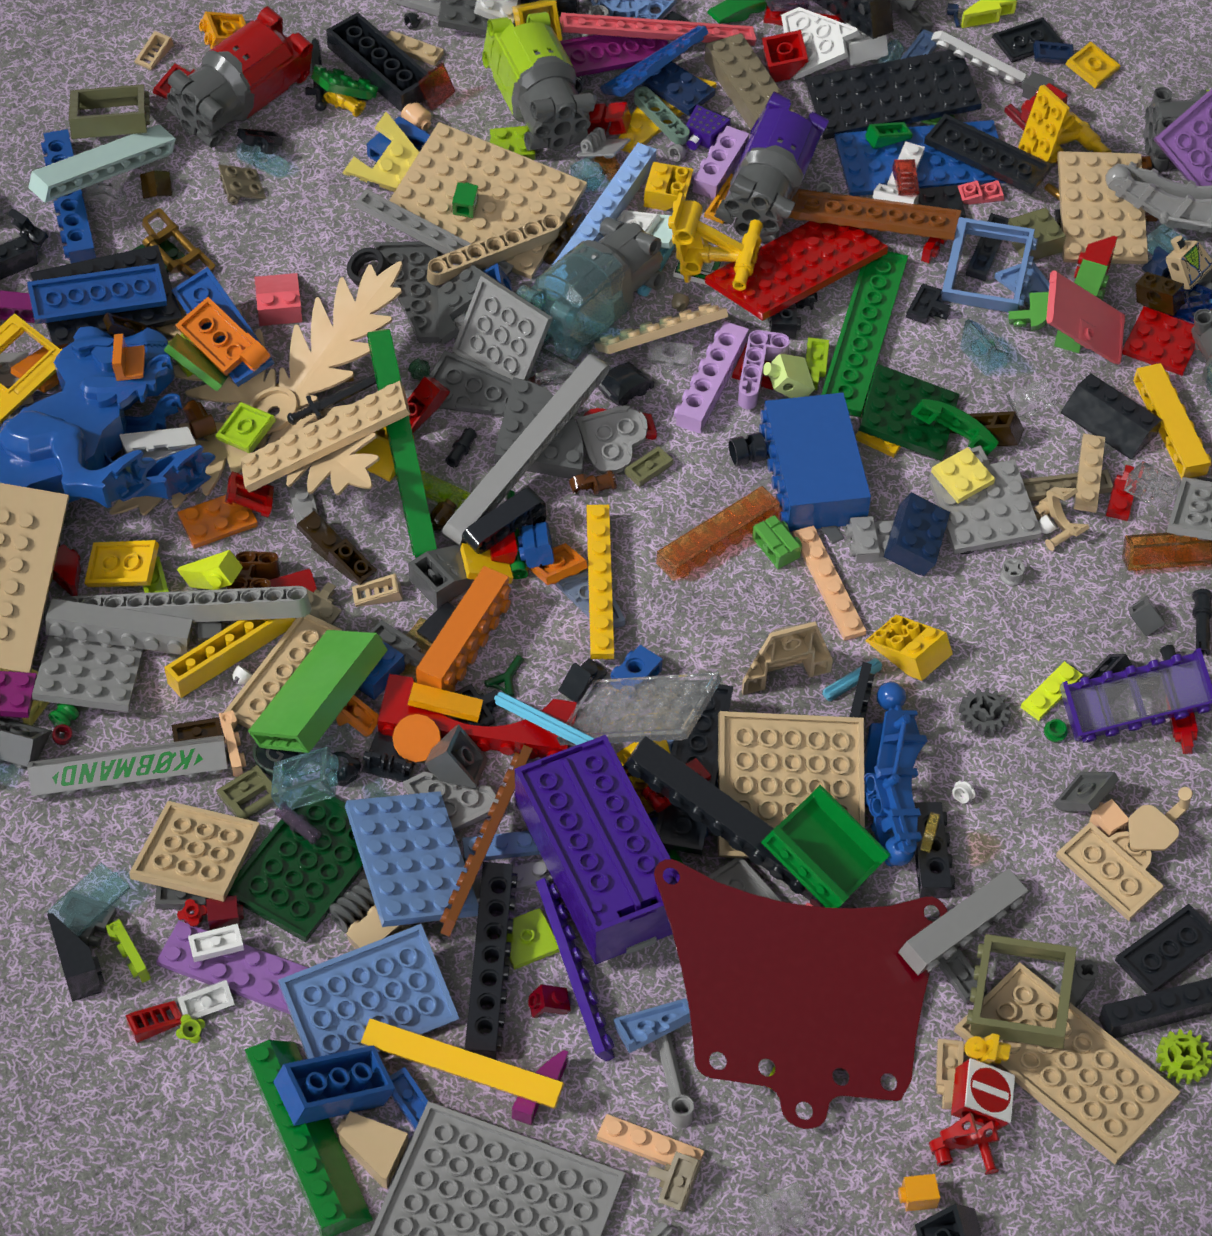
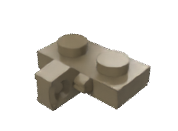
(323, 605)
(677, 1180)

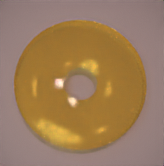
(930, 832)

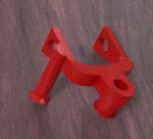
(956, 1138)

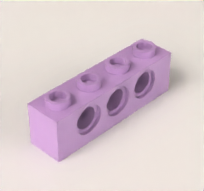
(720, 162)

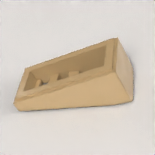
(156, 37)
(384, 597)

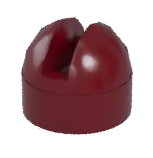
(67, 736)

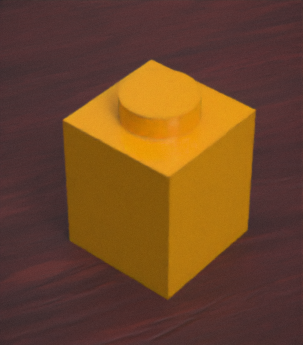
(919, 1192)

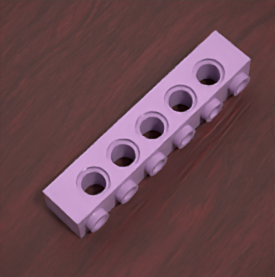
(711, 377)

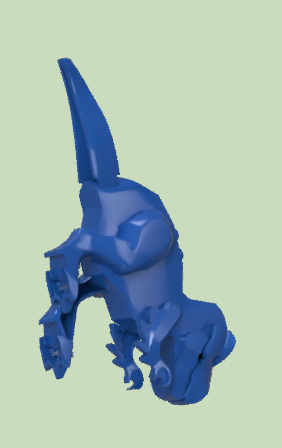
(70, 436)

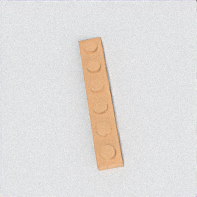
(829, 584)

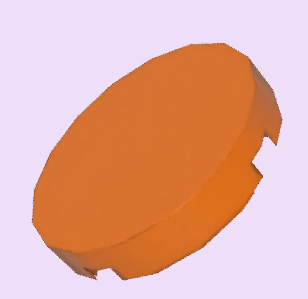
(415, 737)

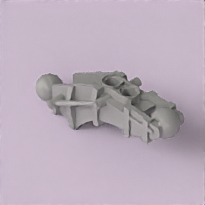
(1169, 201)

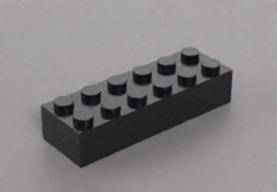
(868, 16)
(377, 60)

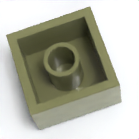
(1047, 231)

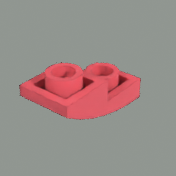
(974, 193)

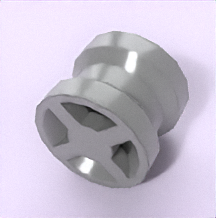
(1012, 566)

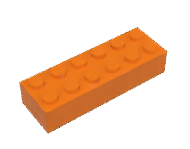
(465, 631)

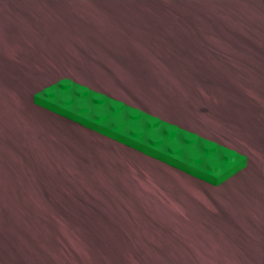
(865, 330)

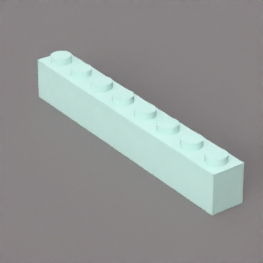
(101, 163)

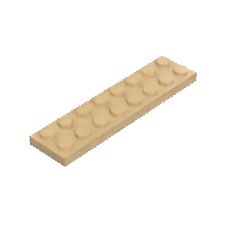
(324, 436)

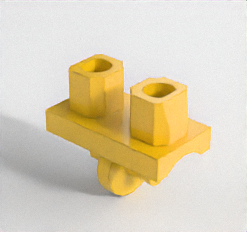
(987, 1049)

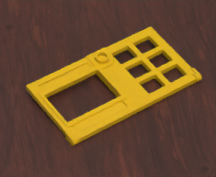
(35, 377)

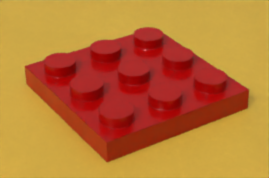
(1161, 340)

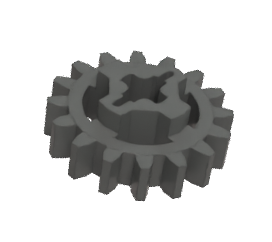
(984, 711)

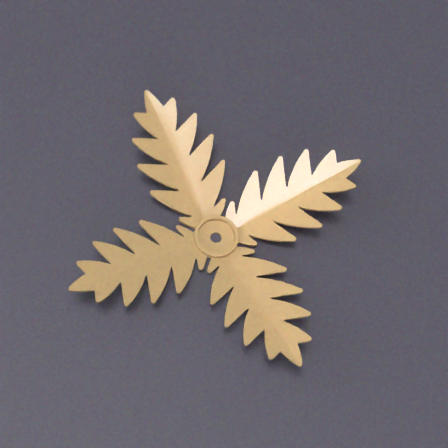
(309, 375)

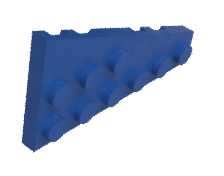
(652, 64)

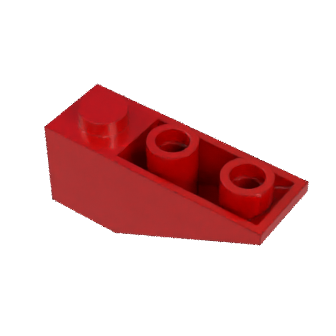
(425, 401)

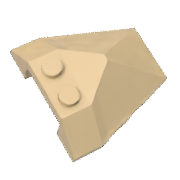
(787, 648)

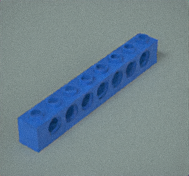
(71, 206)

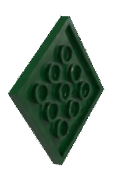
(890, 408)

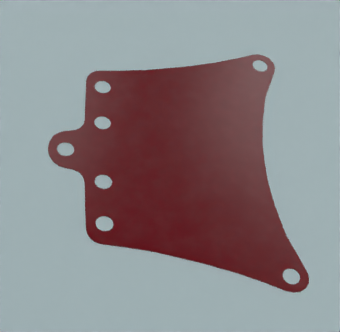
(797, 989)

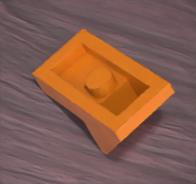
(358, 716)

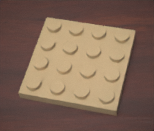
(195, 851)

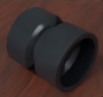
(748, 448)

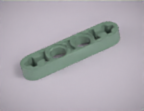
(664, 114)

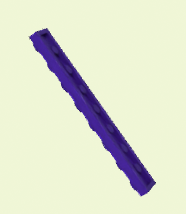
(577, 974)

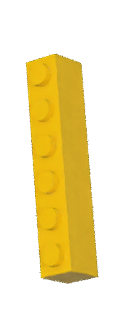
(1175, 428)
(222, 652)

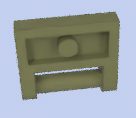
(245, 788)

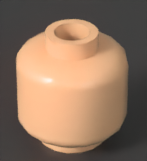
(417, 115)

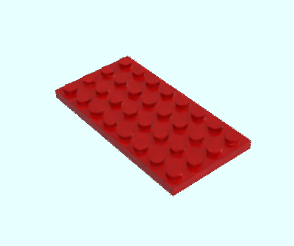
(798, 266)

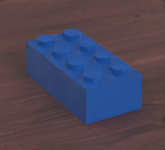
(333, 1085)

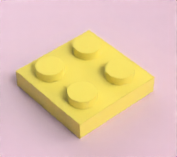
(963, 475)

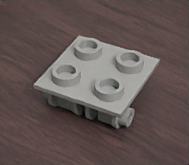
(597, 145)

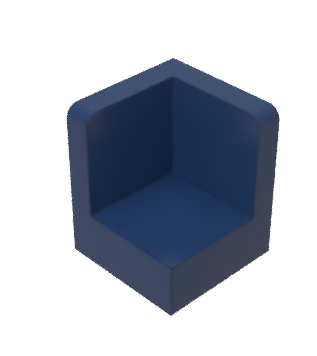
(1158, 264)

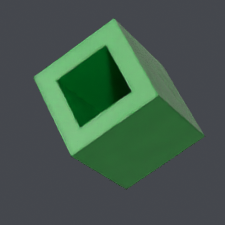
(465, 199)

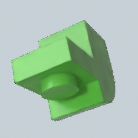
(1036, 315)

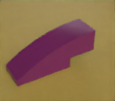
(525, 1110)

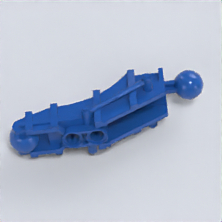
(889, 775)

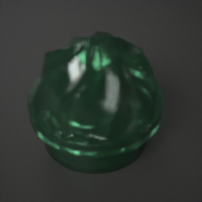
(419, 369)

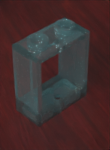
(308, 791)

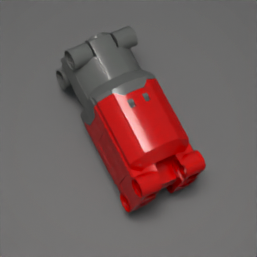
(239, 77)

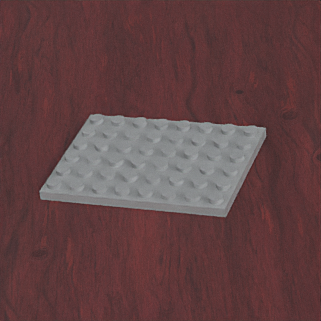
(492, 1182)

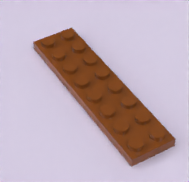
(875, 214)

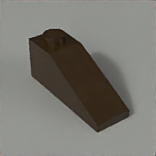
(1002, 425)

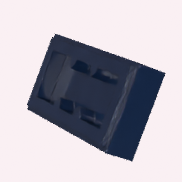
(1052, 52)

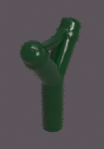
(506, 677)

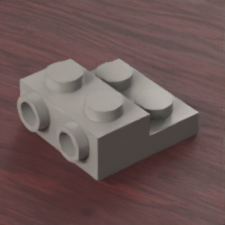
(868, 539)

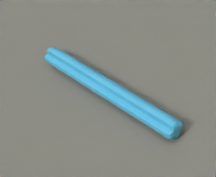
(541, 719)

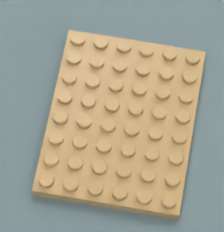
(508, 184)

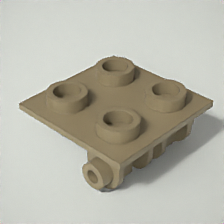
(240, 183)

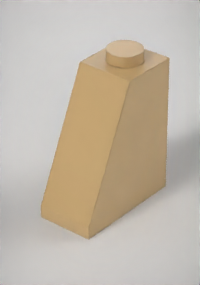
(373, 1145)

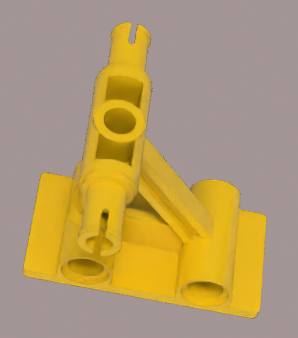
(1054, 125)
(693, 244)

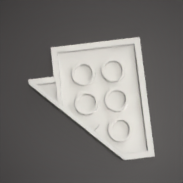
(822, 37)

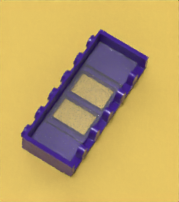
(1138, 696)

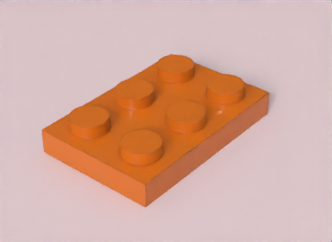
(215, 521)

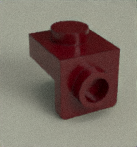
(549, 1000)

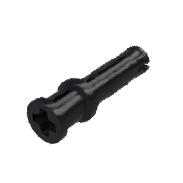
(1202, 613)

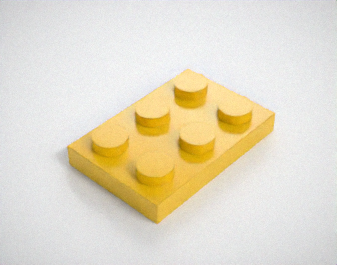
(121, 563)

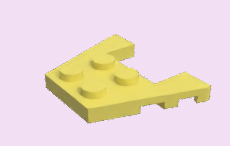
(394, 161)

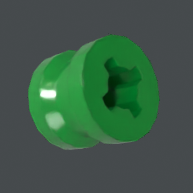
(63, 714)

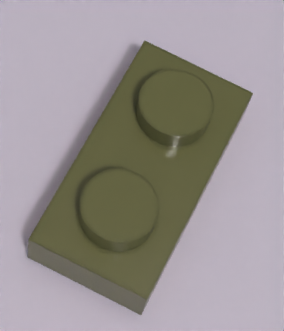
(649, 466)

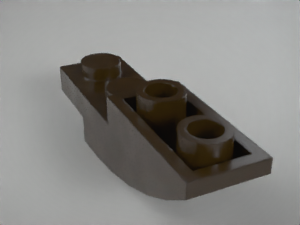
(334, 550)

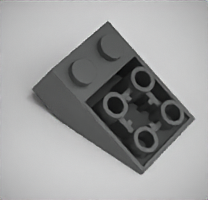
(440, 574)

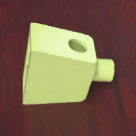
(789, 376)

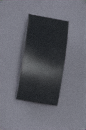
(433, 625)

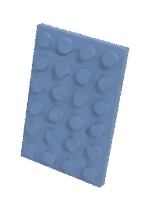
(409, 856)
(383, 981)

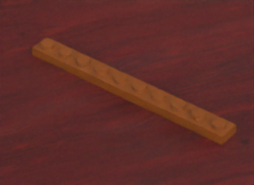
(482, 844)

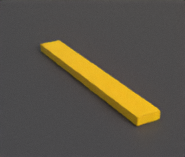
(463, 1063)

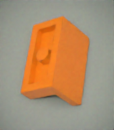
(127, 361)

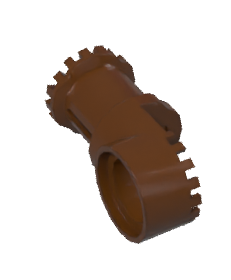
(596, 483)

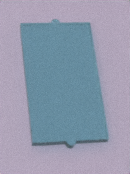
(89, 899)

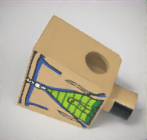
(1188, 262)

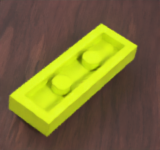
(1049, 692)

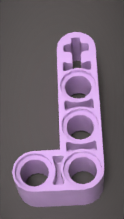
(760, 347)

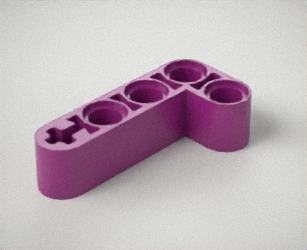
(16, 303)

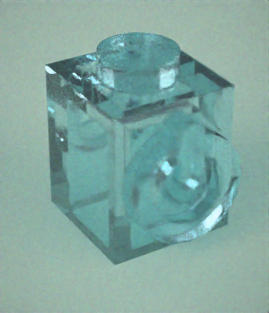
(589, 172)

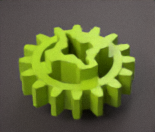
(1193, 1065)

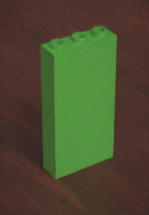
(318, 691)

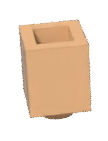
(1109, 818)

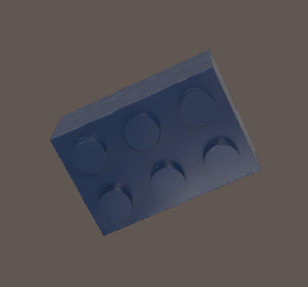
(917, 534)

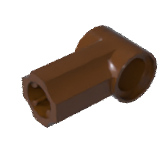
(199, 421)

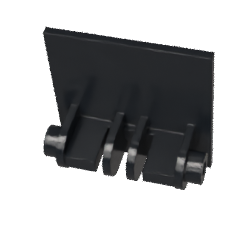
(385, 761)

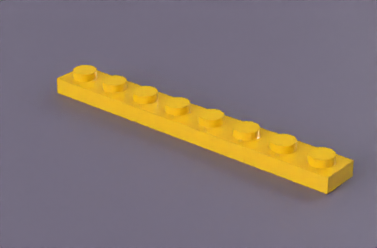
(600, 582)

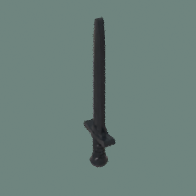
(316, 89)
(328, 401)

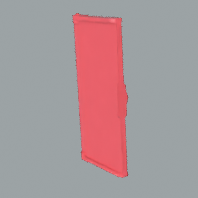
(1085, 318)

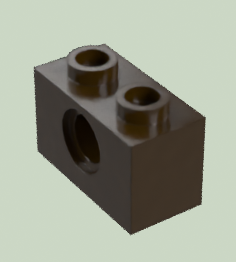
(1160, 293)

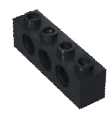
(929, 883)

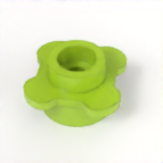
(194, 1035)

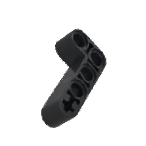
(505, 519)

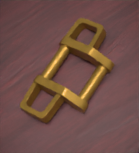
(178, 265)

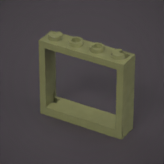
(109, 124)
(1017, 1031)

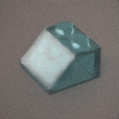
(983, 348)

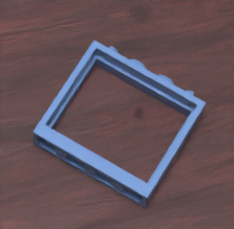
(994, 231)

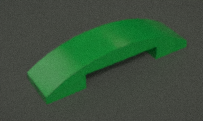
(957, 421)

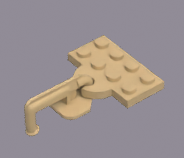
(1121, 871)

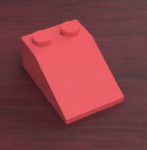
(278, 299)

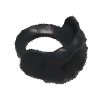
(349, 772)

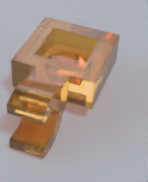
(609, 166)

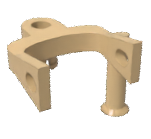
(1052, 507)

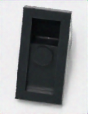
(580, 678)

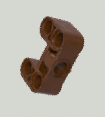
(256, 570)

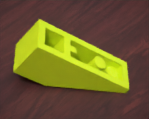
(212, 571)

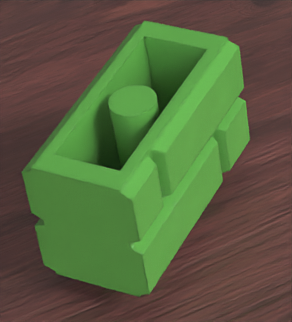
(777, 542)

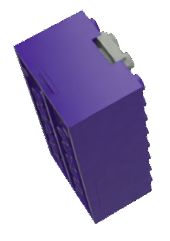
(597, 846)

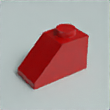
(67, 569)

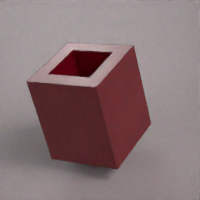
(224, 913)

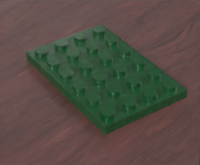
(298, 880)

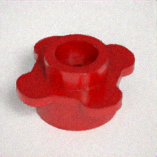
(194, 919)

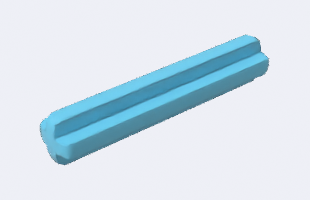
(848, 681)

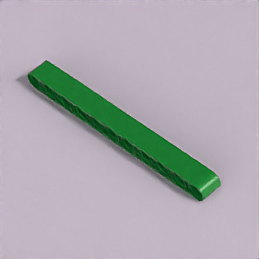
(403, 449)

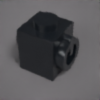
(785, 322)

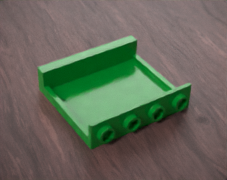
(825, 848)

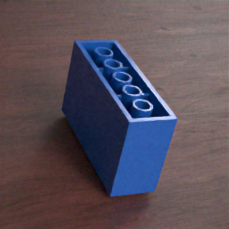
(814, 461)

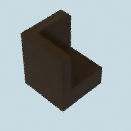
(156, 184)

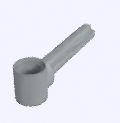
(678, 1099)

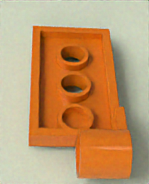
(235, 348)

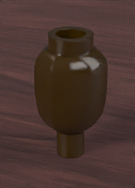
(441, 514)

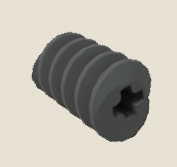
(352, 905)

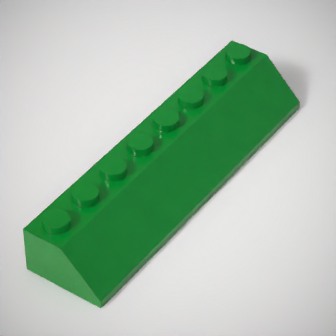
(310, 1148)

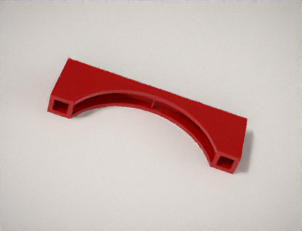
(502, 738)

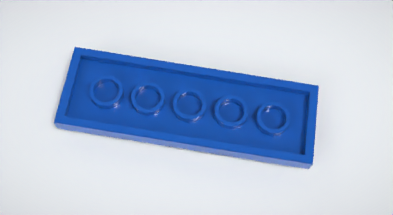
(205, 285)
(96, 293)

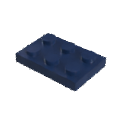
(679, 88)

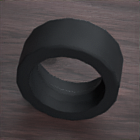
(362, 257)

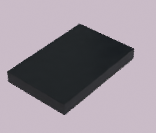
(1019, 40)

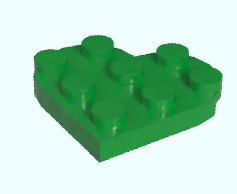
(339, 83)

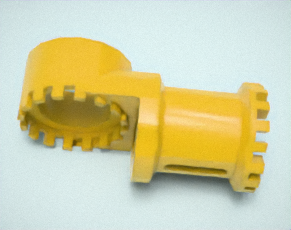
(344, 101)

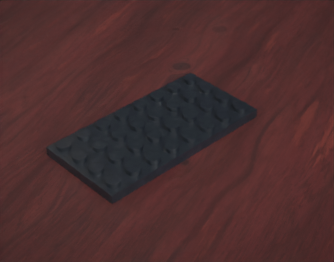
(893, 92)

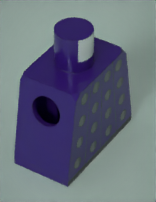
(705, 126)

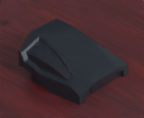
(625, 383)

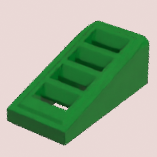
(887, 133)

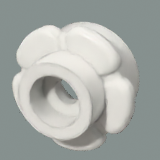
(965, 789)

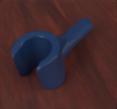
(953, 10)

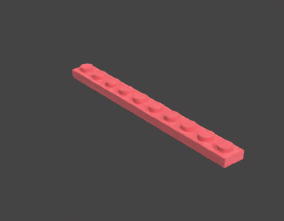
(648, 27)

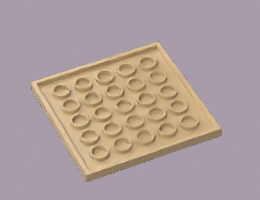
(781, 758)

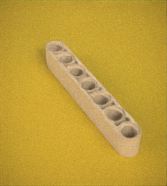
(500, 242)

